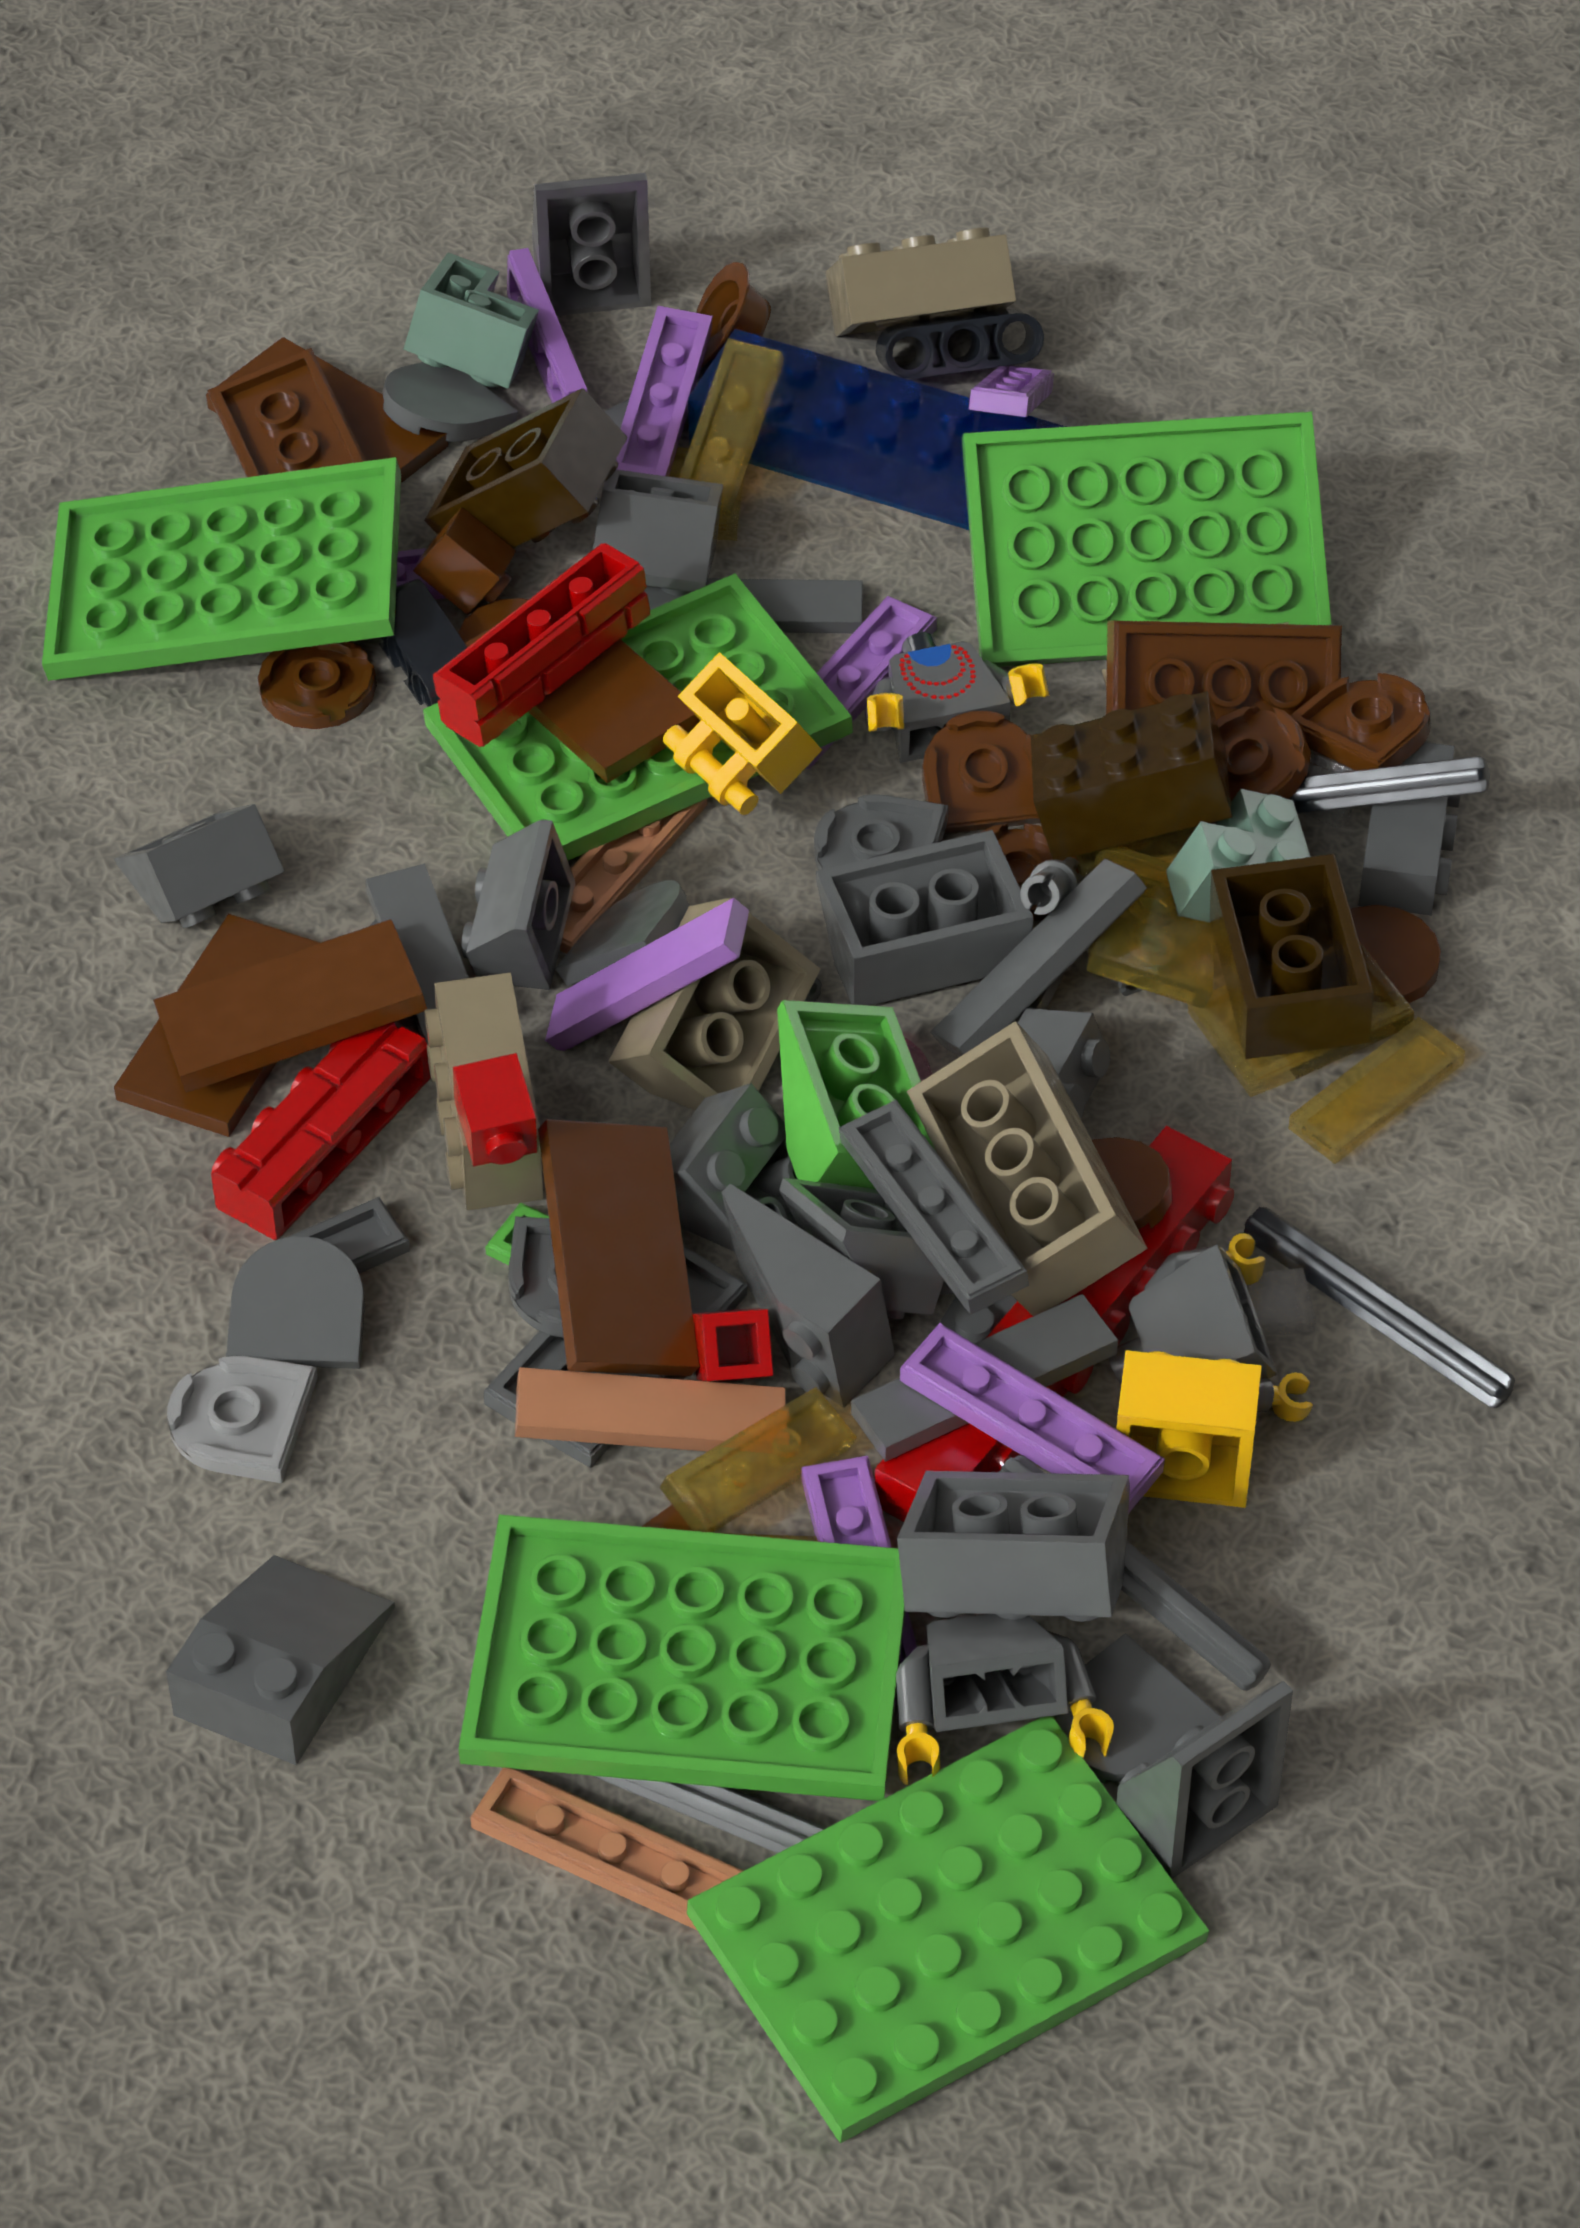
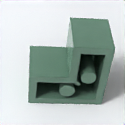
(468, 325)
(1260, 831)

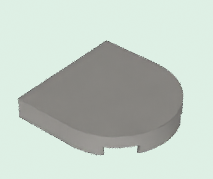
(241, 1415)

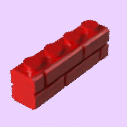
(541, 644)
(319, 1127)

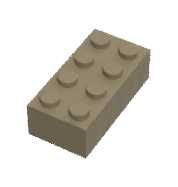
(1028, 1165)

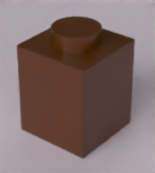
(466, 562)

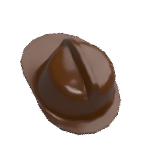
(732, 306)

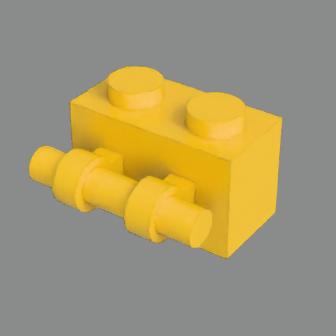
(749, 724)

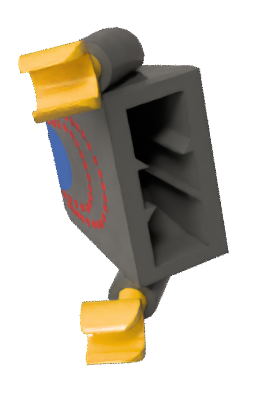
(940, 682)
(1204, 1311)
(988, 1674)

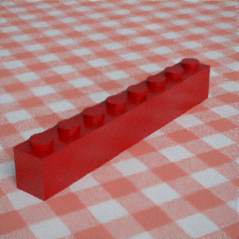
(1198, 1196)

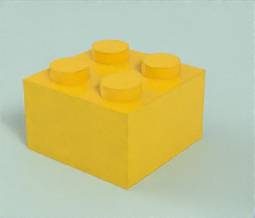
(1195, 1418)

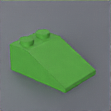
(834, 1070)

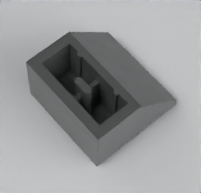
(662, 525)
(726, 1142)

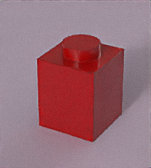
(495, 1110)
(733, 1344)

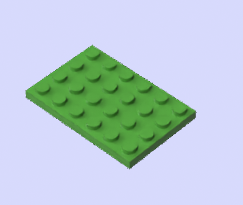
(1141, 528)
(224, 569)
(535, 777)
(687, 1658)
(945, 1926)

